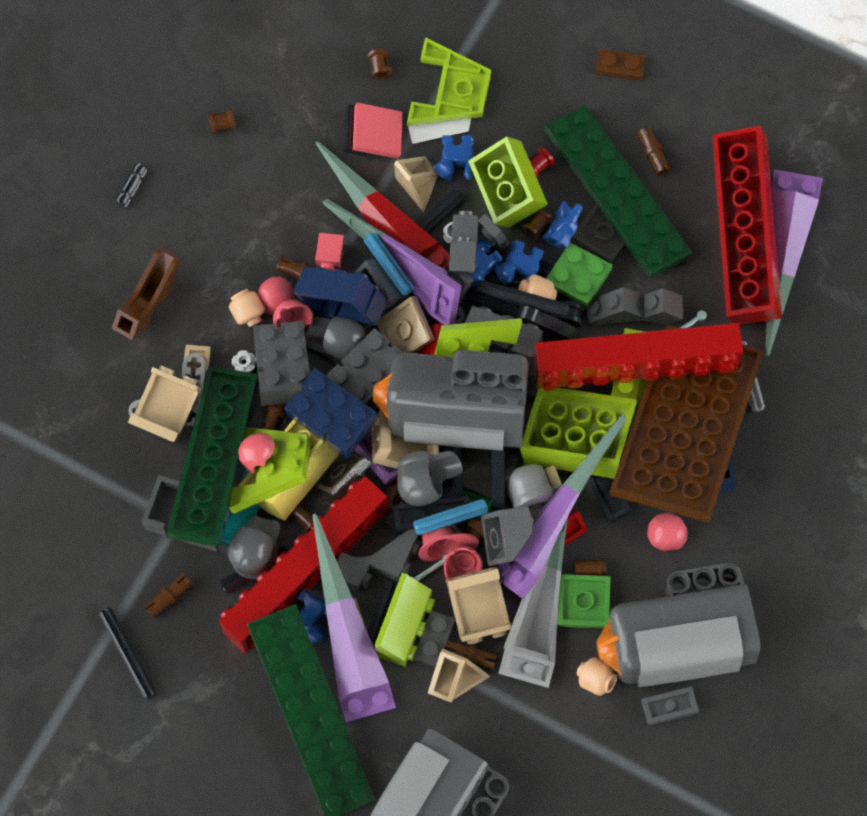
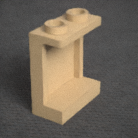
(166, 404)
(390, 449)
(478, 605)

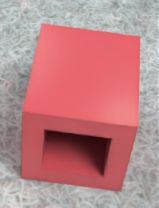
(330, 251)

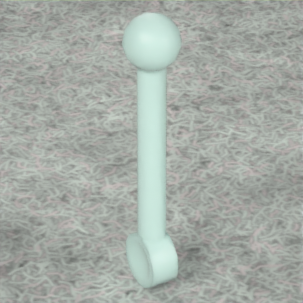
(701, 316)
(431, 569)

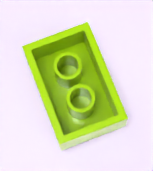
(507, 182)

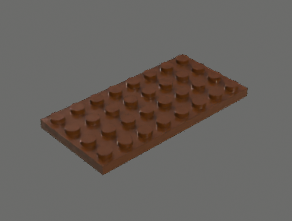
(685, 438)

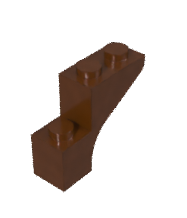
(150, 292)

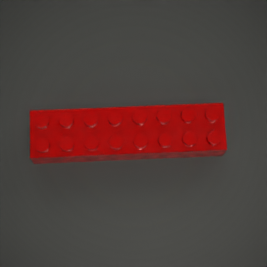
(747, 226)
(638, 356)
(300, 567)

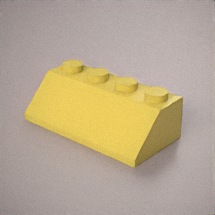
(320, 459)

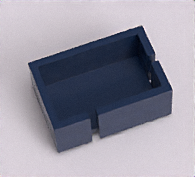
(327, 289)
(331, 410)

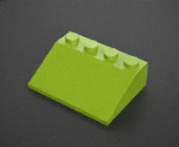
(570, 424)

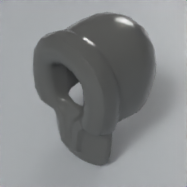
(334, 337)
(420, 486)
(254, 547)

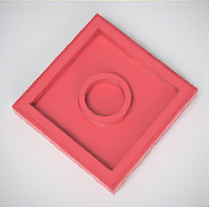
(377, 130)

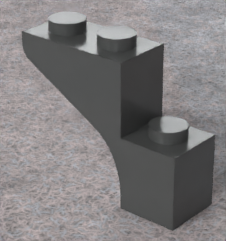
(464, 243)
(628, 306)
(387, 562)

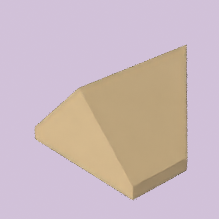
(417, 178)
(454, 676)

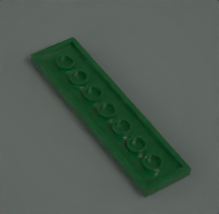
(617, 191)
(212, 456)
(310, 712)

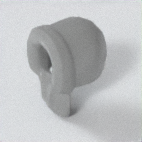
(529, 487)

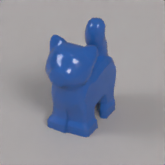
(455, 155)
(563, 226)
(484, 262)
(518, 262)
(311, 613)

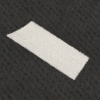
(436, 130)

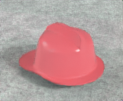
(442, 541)

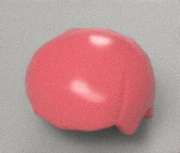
(274, 292)
(292, 311)
(256, 450)
(667, 532)
(462, 561)

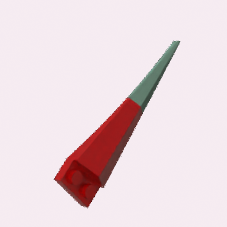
(385, 215)

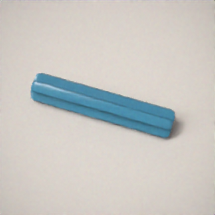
(388, 264)
(450, 517)

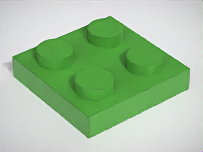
(579, 274)
(584, 601)

